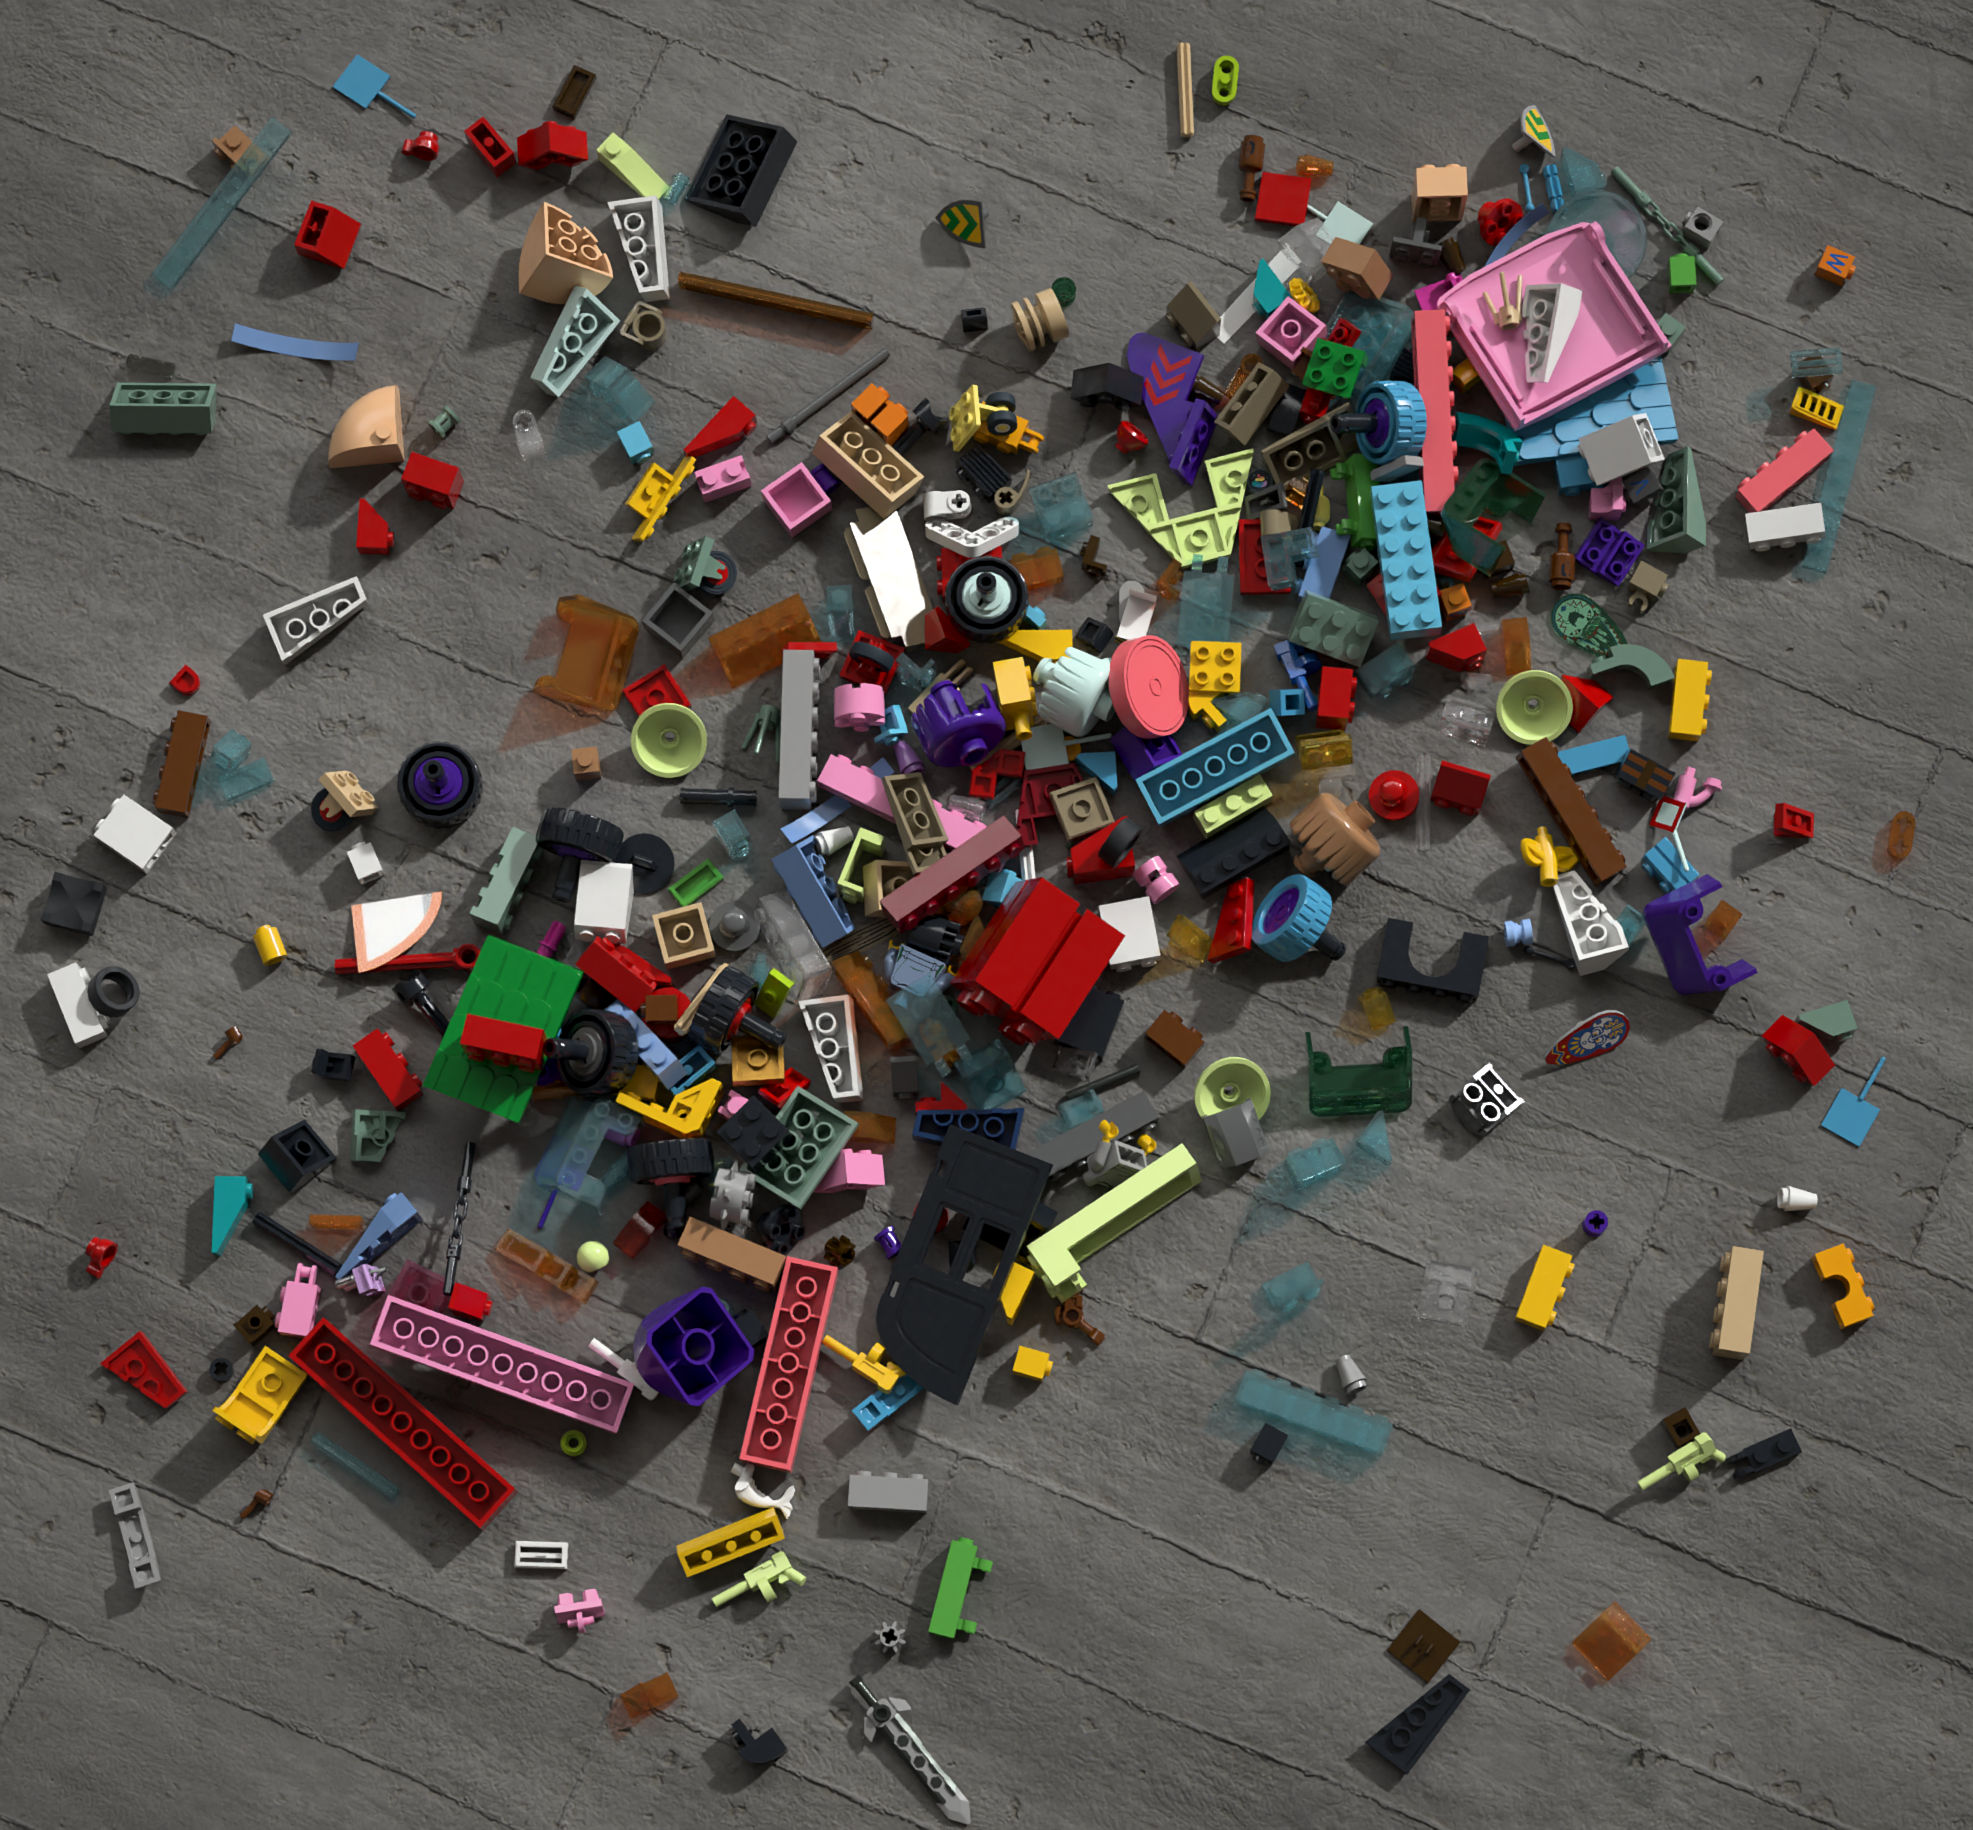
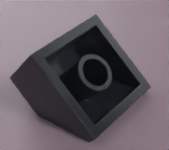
(296, 1155)

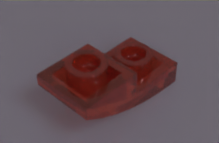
(639, 1229)

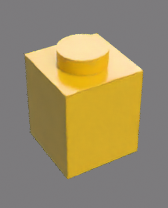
(1032, 1364)

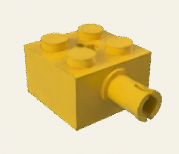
(1015, 696)

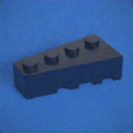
(994, 1124)

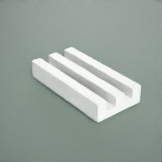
(534, 1565)

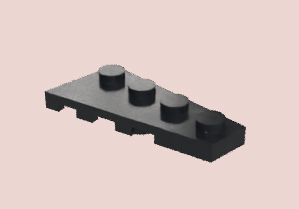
(1414, 1729)

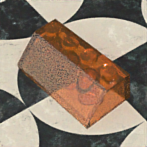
(757, 641)
(870, 997)

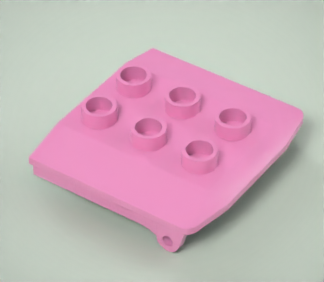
(1605, 344)

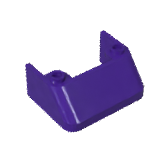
(1669, 928)

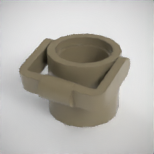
(647, 327)

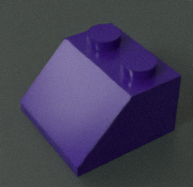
(1144, 754)

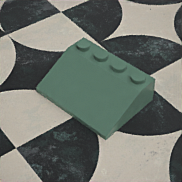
(817, 1141)

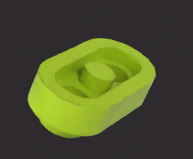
(1224, 81)

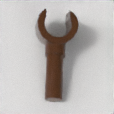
(234, 1037)
(262, 1497)

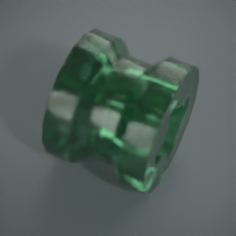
(1065, 287)

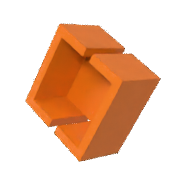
(880, 413)

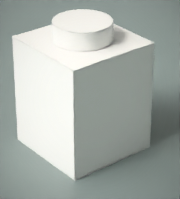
(365, 862)

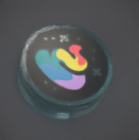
(1259, 480)

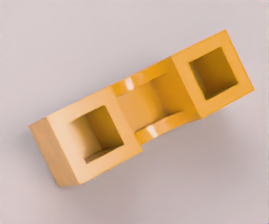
(1837, 1264)

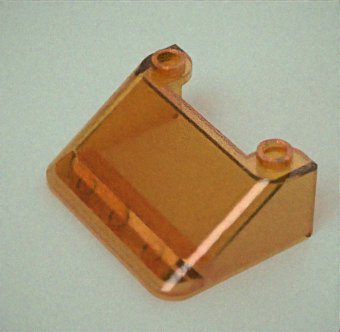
(593, 655)

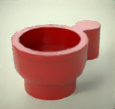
(423, 147)
(101, 1254)

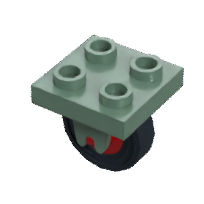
(705, 569)

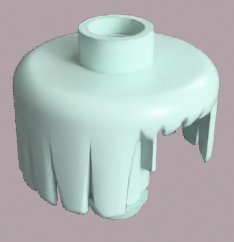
(1078, 691)

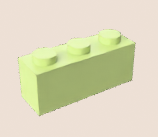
(1232, 806)

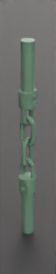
(1644, 201)

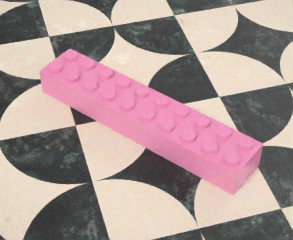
(501, 1364)

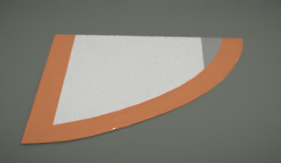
(391, 927)

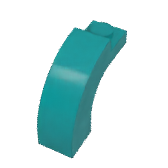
(1489, 437)

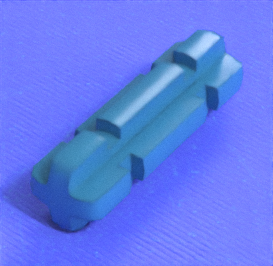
(1553, 187)

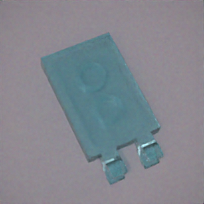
(1205, 604)
(930, 1022)

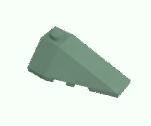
(1679, 514)

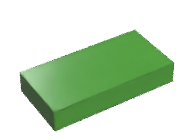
(696, 883)

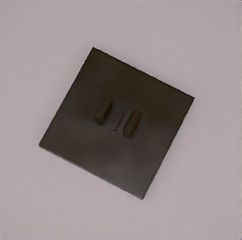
(1423, 1646)

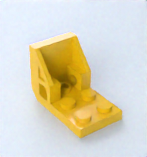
(697, 1103)

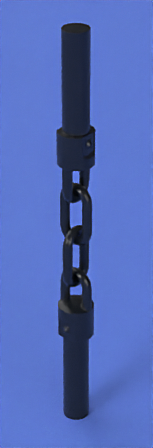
(454, 1250)

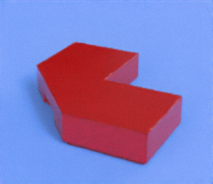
(1001, 763)

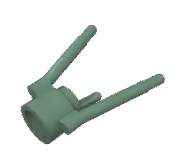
(767, 720)

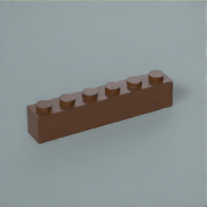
(1571, 811)

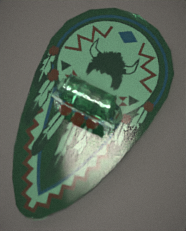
(1585, 625)

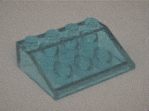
(1383, 335)

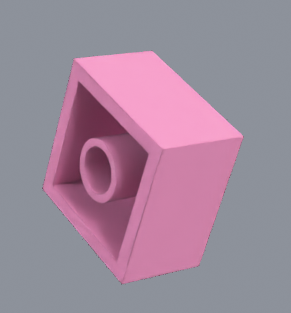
(1289, 331)

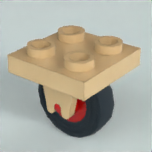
(340, 801)

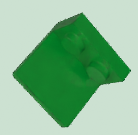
(1334, 368)

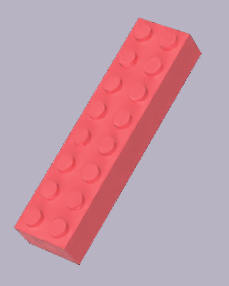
(1432, 381)
(789, 1364)

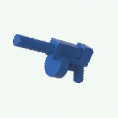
(1298, 667)

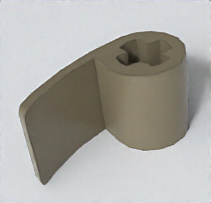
(1015, 498)
(1277, 521)

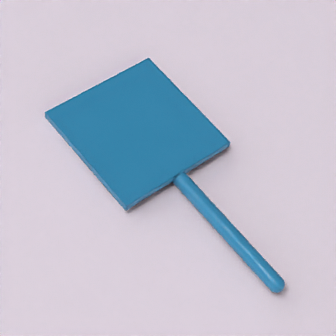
(363, 82)
(1851, 1115)

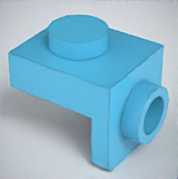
(1036, 618)
(893, 727)

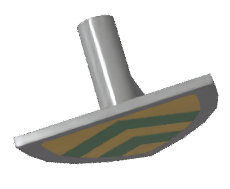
(1534, 130)

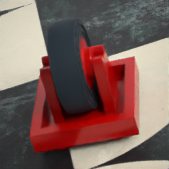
(871, 661)

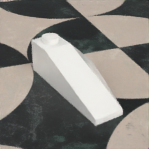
(1549, 320)
(1590, 929)

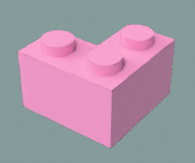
(853, 1171)

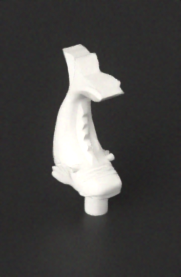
(748, 1493)

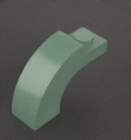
(1637, 659)

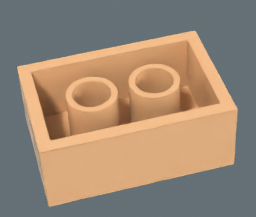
(1439, 193)

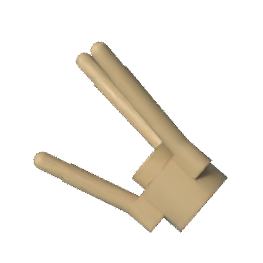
(1507, 317)

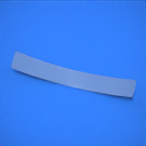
(1516, 232)
(294, 346)
(827, 810)

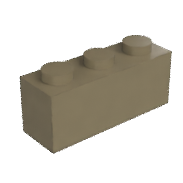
(1251, 403)

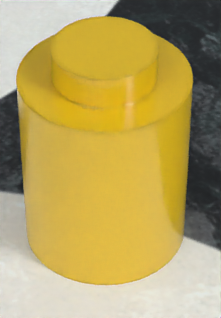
(269, 945)

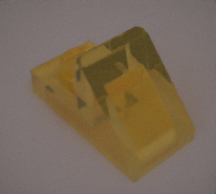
(1189, 938)

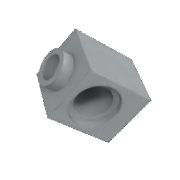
(1705, 237)

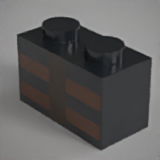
(1643, 775)

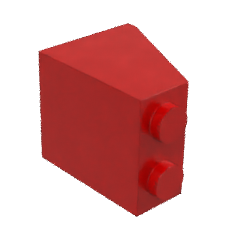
(1086, 865)

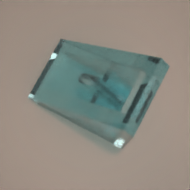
(1631, 923)
(1375, 1139)

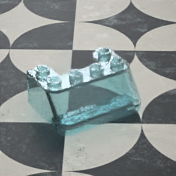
(575, 1144)

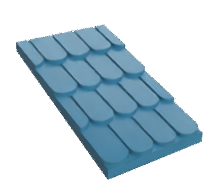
(1632, 395)

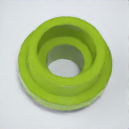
(573, 1434)

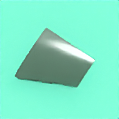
(372, 1133)

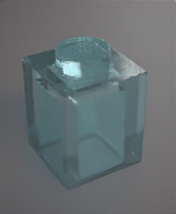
(230, 752)

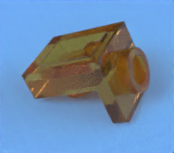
(1170, 576)

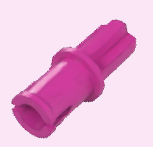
(551, 939)

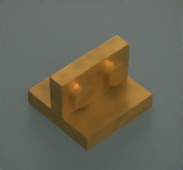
(756, 1063)

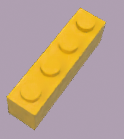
(730, 1542)

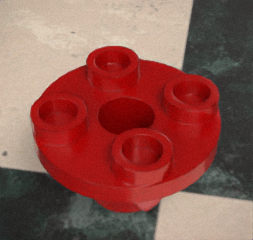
(1498, 219)
(1394, 795)

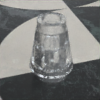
(971, 807)

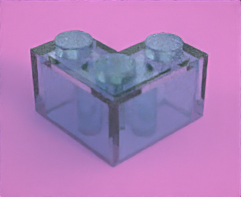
(620, 387)
(1282, 551)

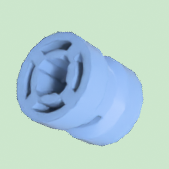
(1514, 933)

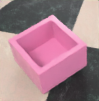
(796, 500)

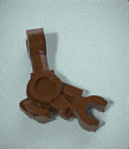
(1073, 1318)

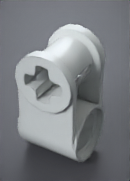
(944, 505)

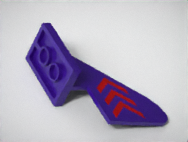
(1168, 379)

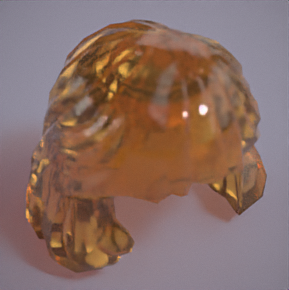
(964, 907)

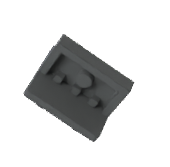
(1418, 249)

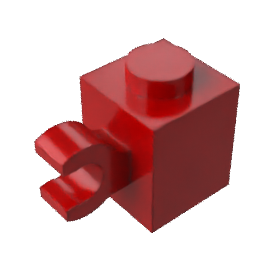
(1314, 406)

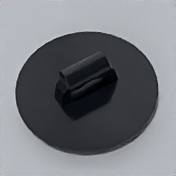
(650, 860)

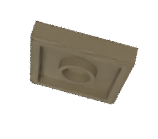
(1081, 808)

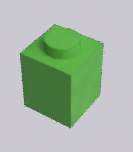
(1681, 274)

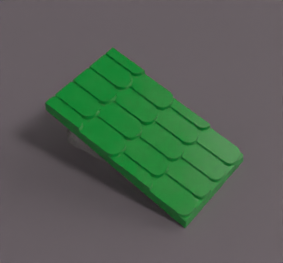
(512, 988)

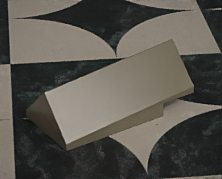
(1308, 448)
(916, 820)

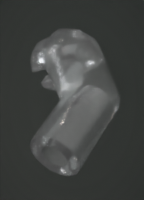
(1483, 627)

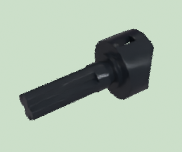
(925, 422)
(414, 991)

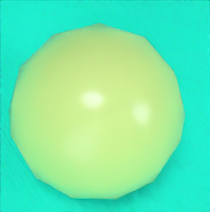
(592, 1256)

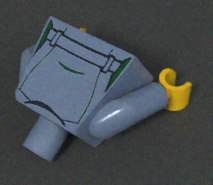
(907, 965)

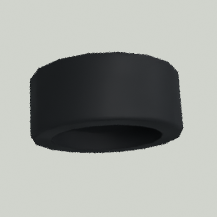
(1120, 842)
(121, 977)

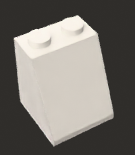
(1620, 449)
(603, 901)

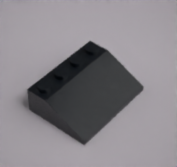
(741, 169)

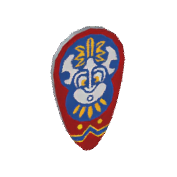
(1590, 1038)

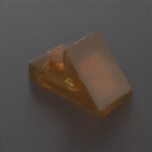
(649, 1695)

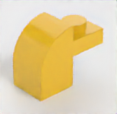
(1200, 703)

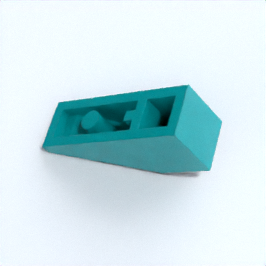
(229, 1206)

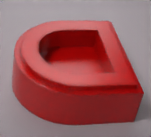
(186, 681)

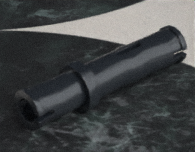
(718, 797)

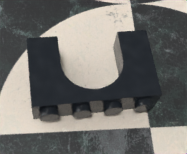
(1397, 970)

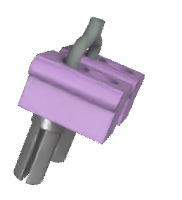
(366, 1278)

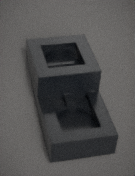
(1287, 411)

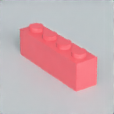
(1784, 473)

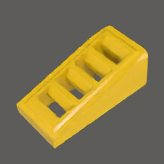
(1804, 413)

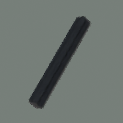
(1310, 502)
(297, 1243)

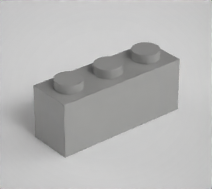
(888, 1492)

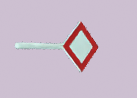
(1667, 817)

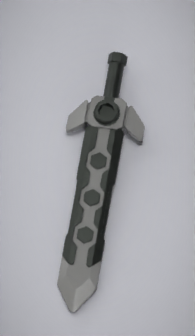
(910, 1749)

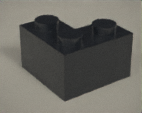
(1107, 385)

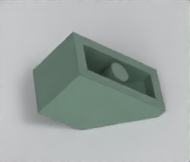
(1830, 1021)

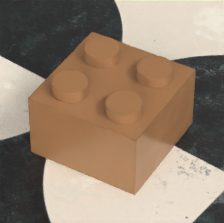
(1356, 268)

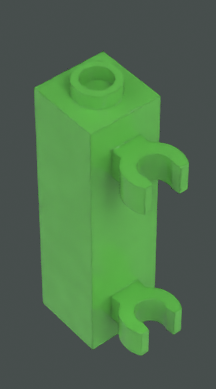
(1358, 487)
(953, 1589)

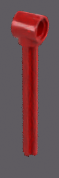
(416, 961)

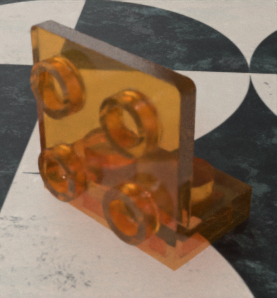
(1611, 1641)

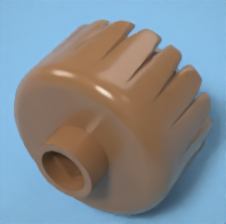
(1337, 840)

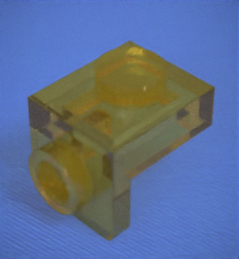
(1376, 1008)

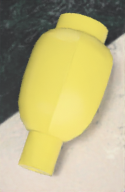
(1322, 513)

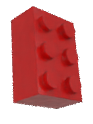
(503, 1043)

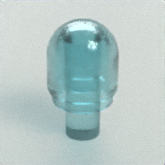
(760, 969)

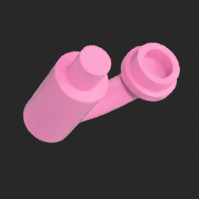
(1686, 786)

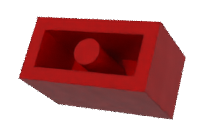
(490, 146)

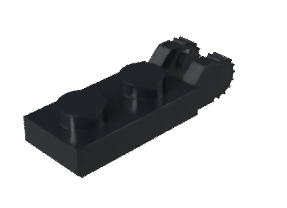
(1766, 1453)

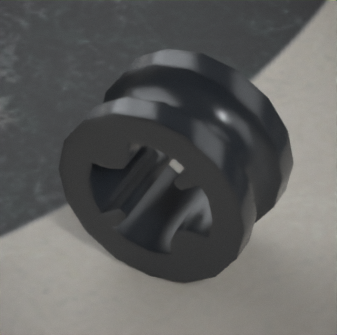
(230, 1370)

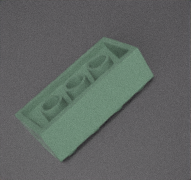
(163, 408)

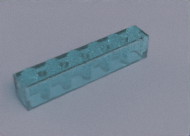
(1314, 1413)

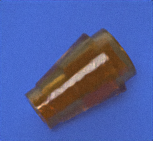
(1313, 166)

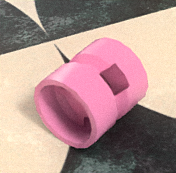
(1160, 887)

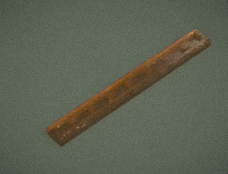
(775, 300)

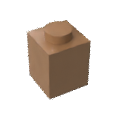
(586, 763)

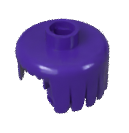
(952, 733)

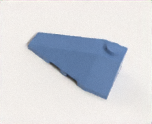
(387, 1227)

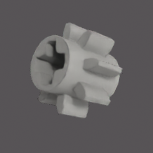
(886, 1630)

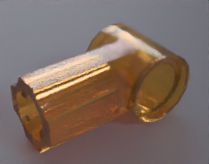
(1241, 374)

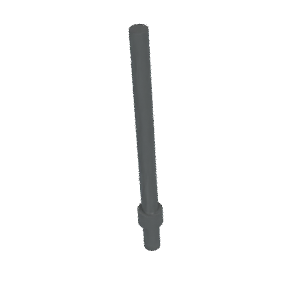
(789, 423)

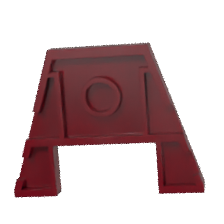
(1035, 798)

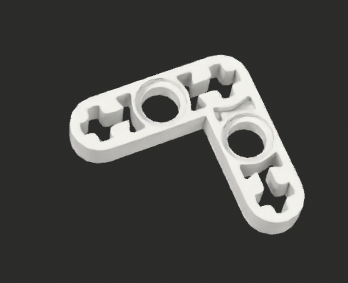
(973, 543)

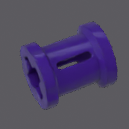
(825, 479)
(1600, 1218)
(891, 1249)

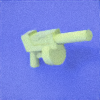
(1684, 1460)
(761, 1578)

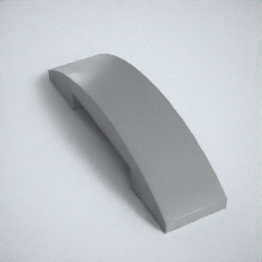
(136, 1535)

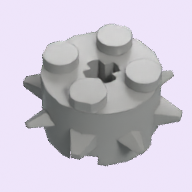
(732, 1196)

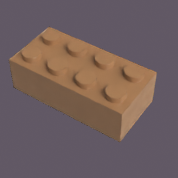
(732, 1254)

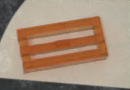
(336, 1221)

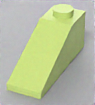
(630, 167)

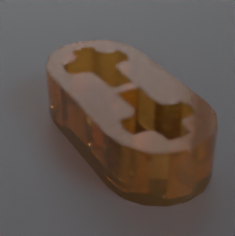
(1895, 834)

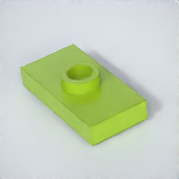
(773, 993)

